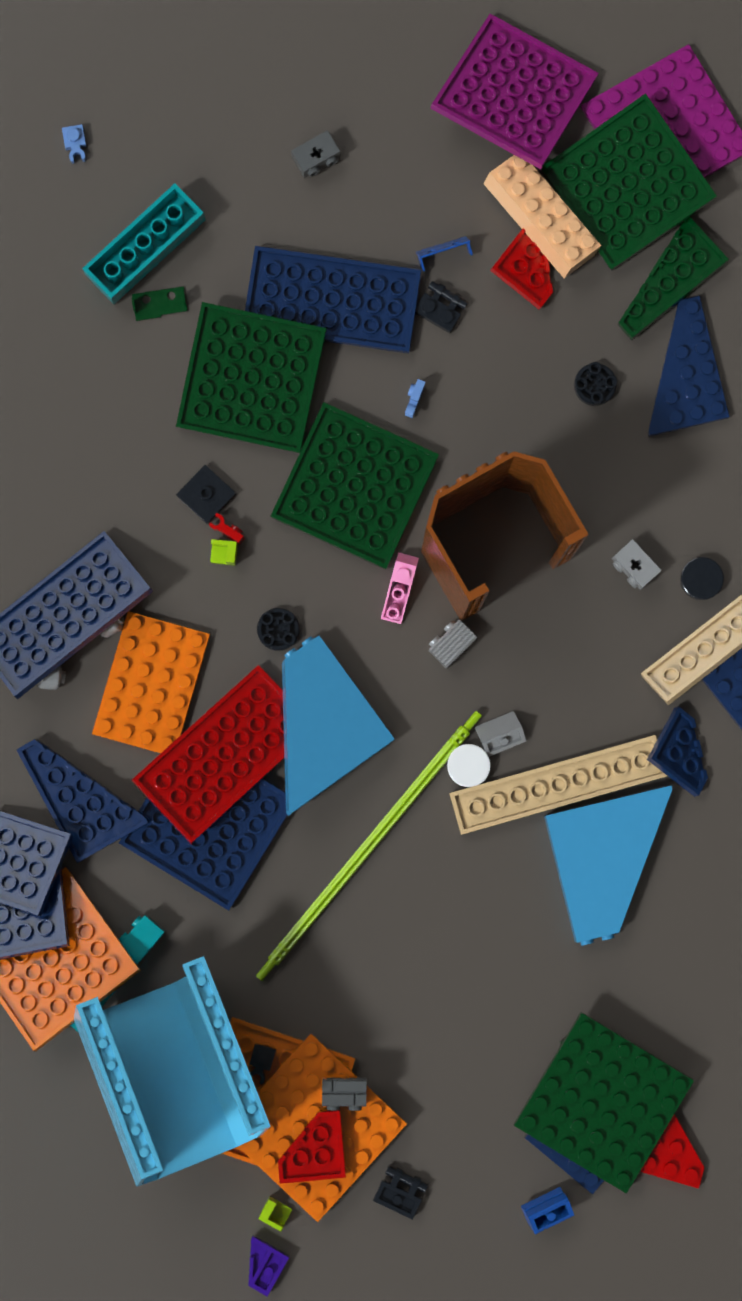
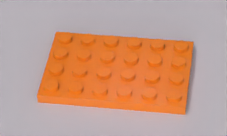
(150, 683)

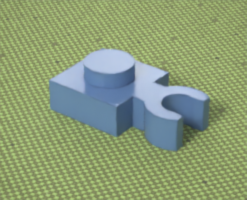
(74, 140)
(415, 392)

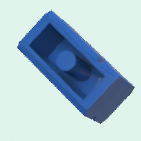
(547, 1210)

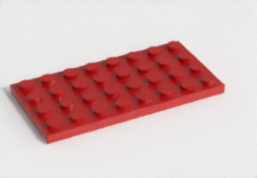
(218, 756)

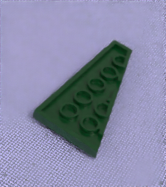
(679, 271)

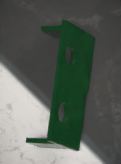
(159, 303)

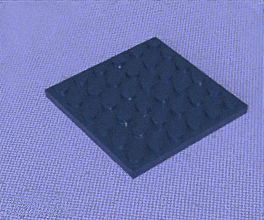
(221, 856)

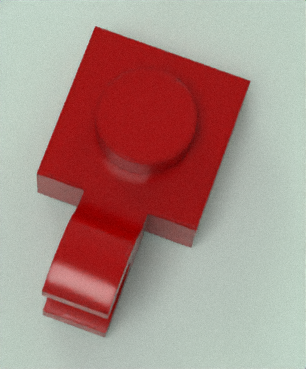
(232, 532)

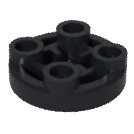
(595, 384)
(701, 578)
(278, 629)

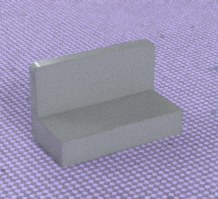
(500, 733)

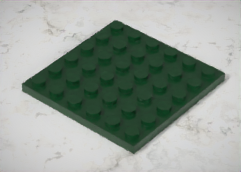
(629, 181)
(251, 377)
(354, 485)
(603, 1102)

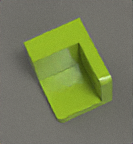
(223, 552)
(275, 1213)

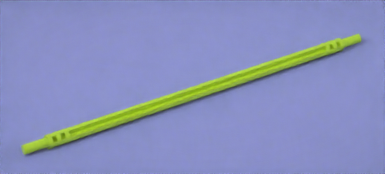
(368, 846)

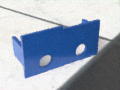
(442, 247)

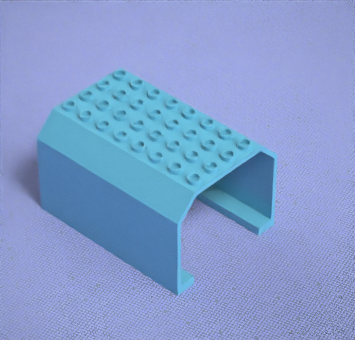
(172, 1075)

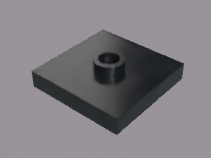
(206, 494)

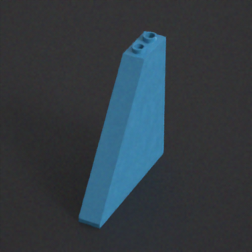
(325, 723)
(602, 857)

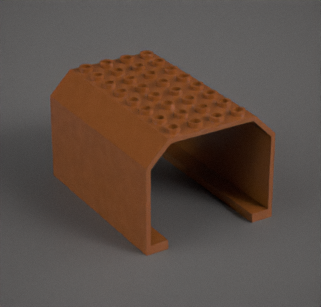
(510, 471)

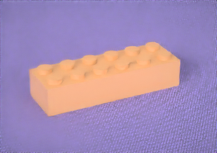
(542, 214)

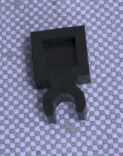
(262, 1059)

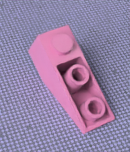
(399, 588)

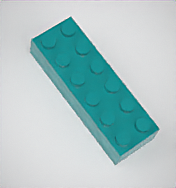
(144, 243)

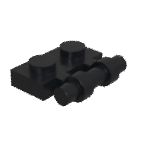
(437, 312)
(396, 1198)

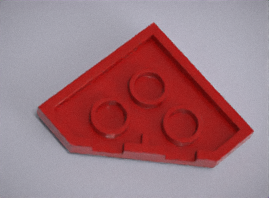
(525, 270)
(315, 1152)
(675, 1157)

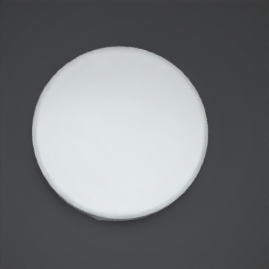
(468, 765)

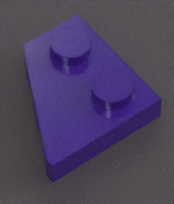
(265, 1265)

